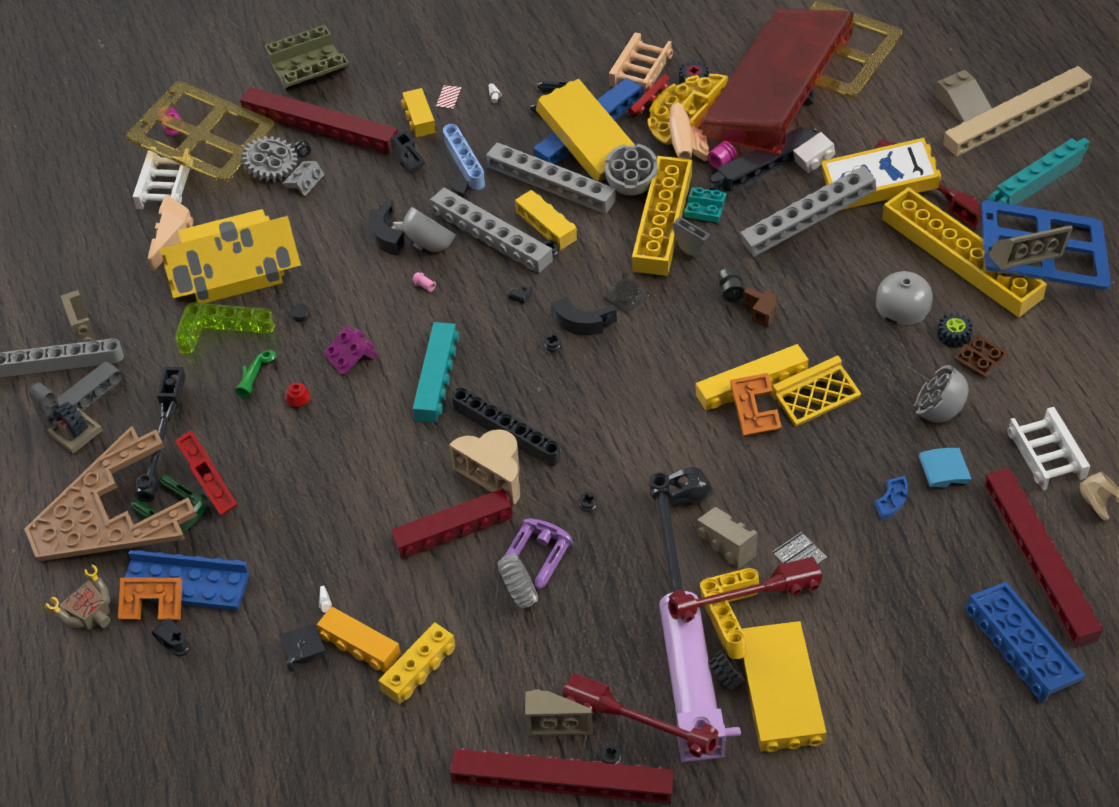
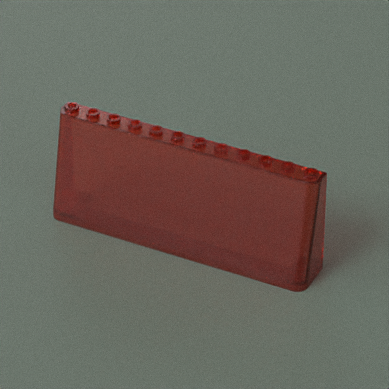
(776, 77)

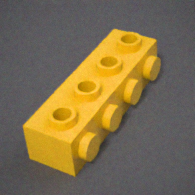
(417, 663)

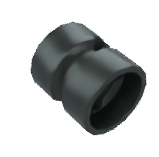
(731, 284)

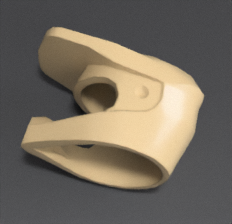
(1097, 490)

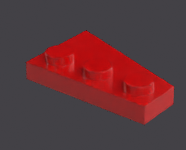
(649, 96)

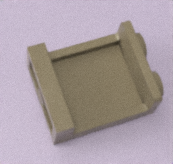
(78, 317)

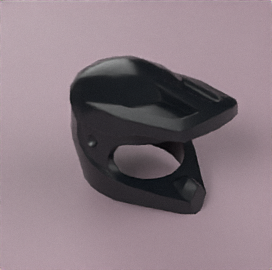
(693, 491)

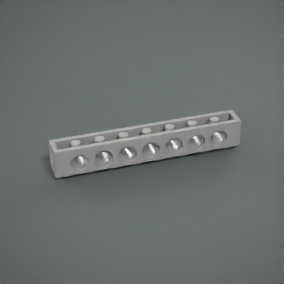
(551, 178)
(808, 211)
(491, 230)

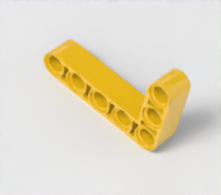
(722, 613)

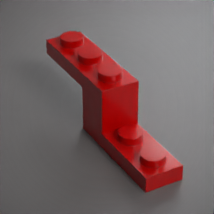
(206, 473)

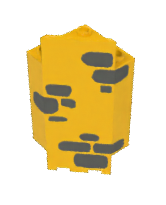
(230, 256)

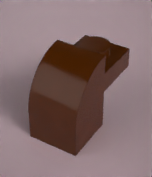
(762, 305)

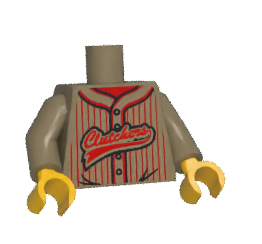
(85, 606)

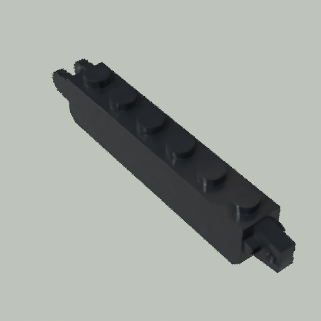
(758, 162)

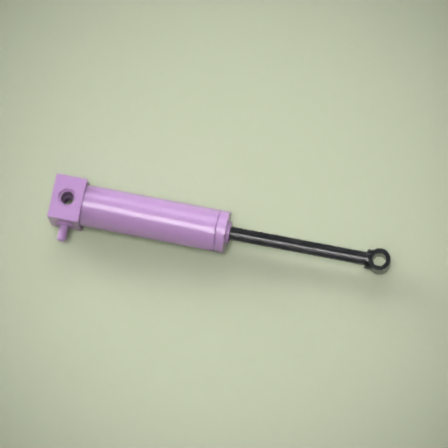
(686, 645)

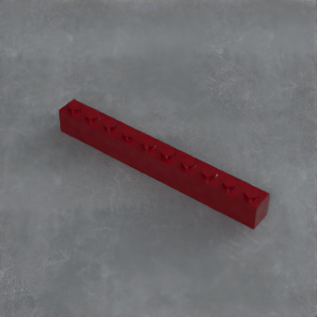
(319, 120)
(1043, 558)
(562, 776)

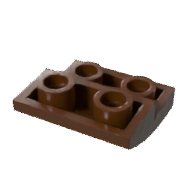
(981, 356)

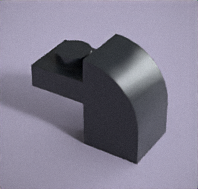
(404, 151)

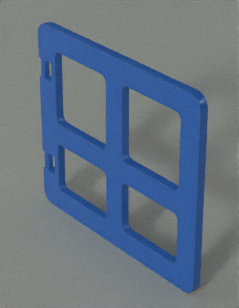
(1097, 247)

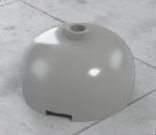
(634, 174)
(426, 232)
(904, 298)
(948, 395)

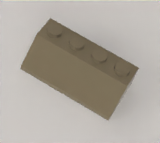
(1030, 248)

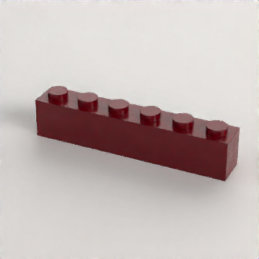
(451, 523)

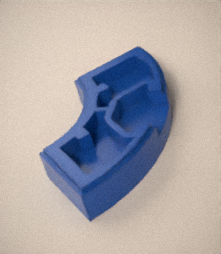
(893, 498)

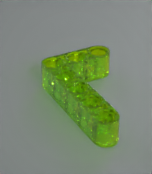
(219, 317)

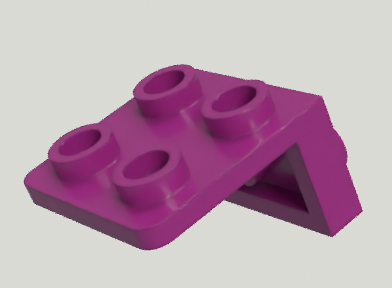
(348, 349)

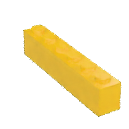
(779, 365)

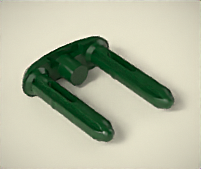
(198, 501)

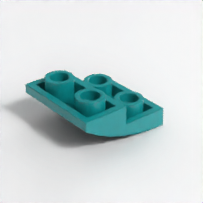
(705, 204)

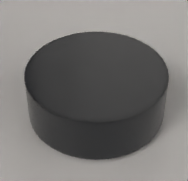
(300, 312)

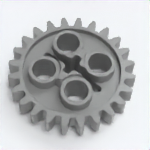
(269, 158)

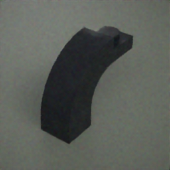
(384, 237)
(579, 321)

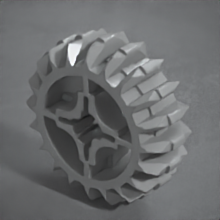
(517, 581)

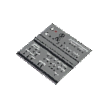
(797, 549)

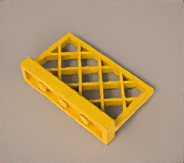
(805, 380)

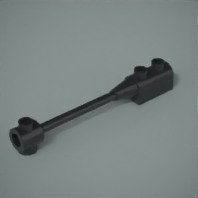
(169, 398)

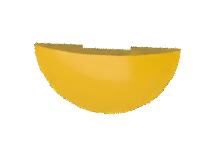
(694, 94)

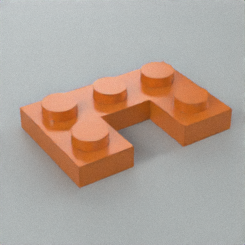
(743, 393)
(135, 589)

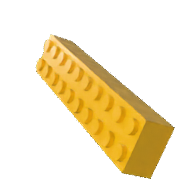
(959, 250)

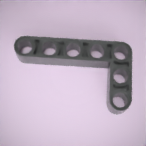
(79, 395)

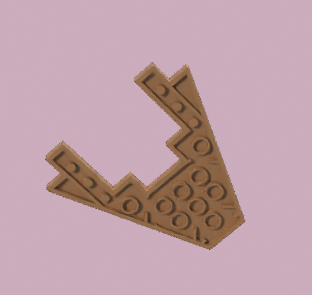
(78, 520)

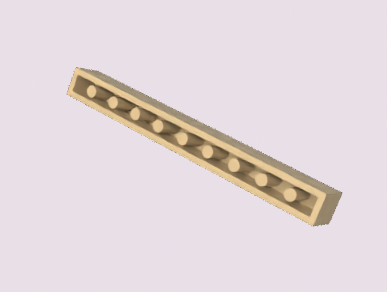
(1016, 111)

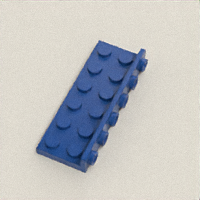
(204, 580)
(1023, 641)

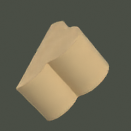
(489, 461)

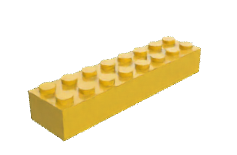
(662, 207)

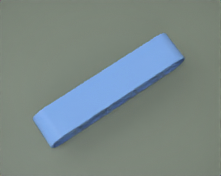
(464, 156)

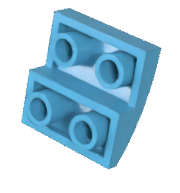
(944, 467)

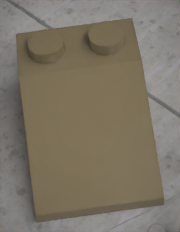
(962, 96)
(555, 715)

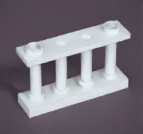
(150, 171)
(1060, 435)

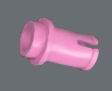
(420, 280)

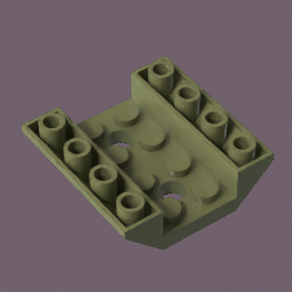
(305, 57)

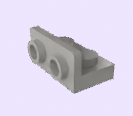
(304, 177)

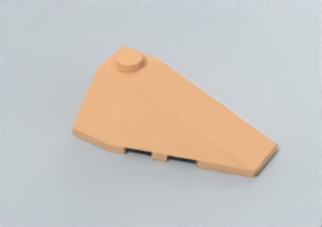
(173, 218)

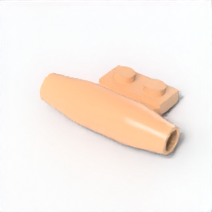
(684, 137)

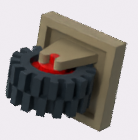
(73, 427)

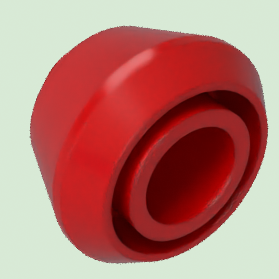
(297, 395)

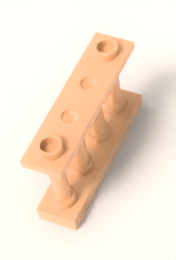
(630, 54)

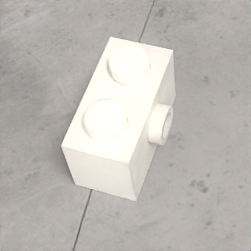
(813, 152)

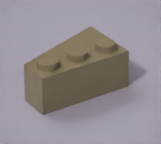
(727, 537)

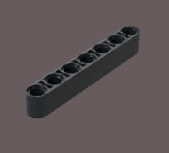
(494, 418)

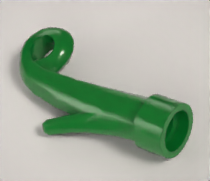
(245, 386)

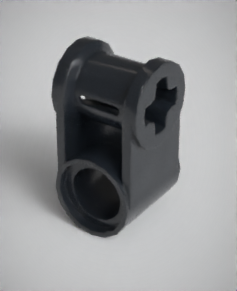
(172, 637)

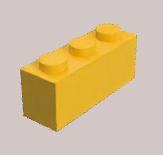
(418, 112)

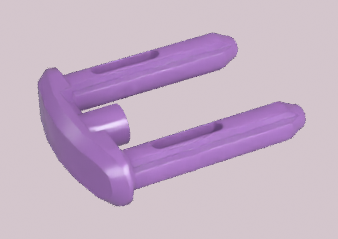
(546, 532)

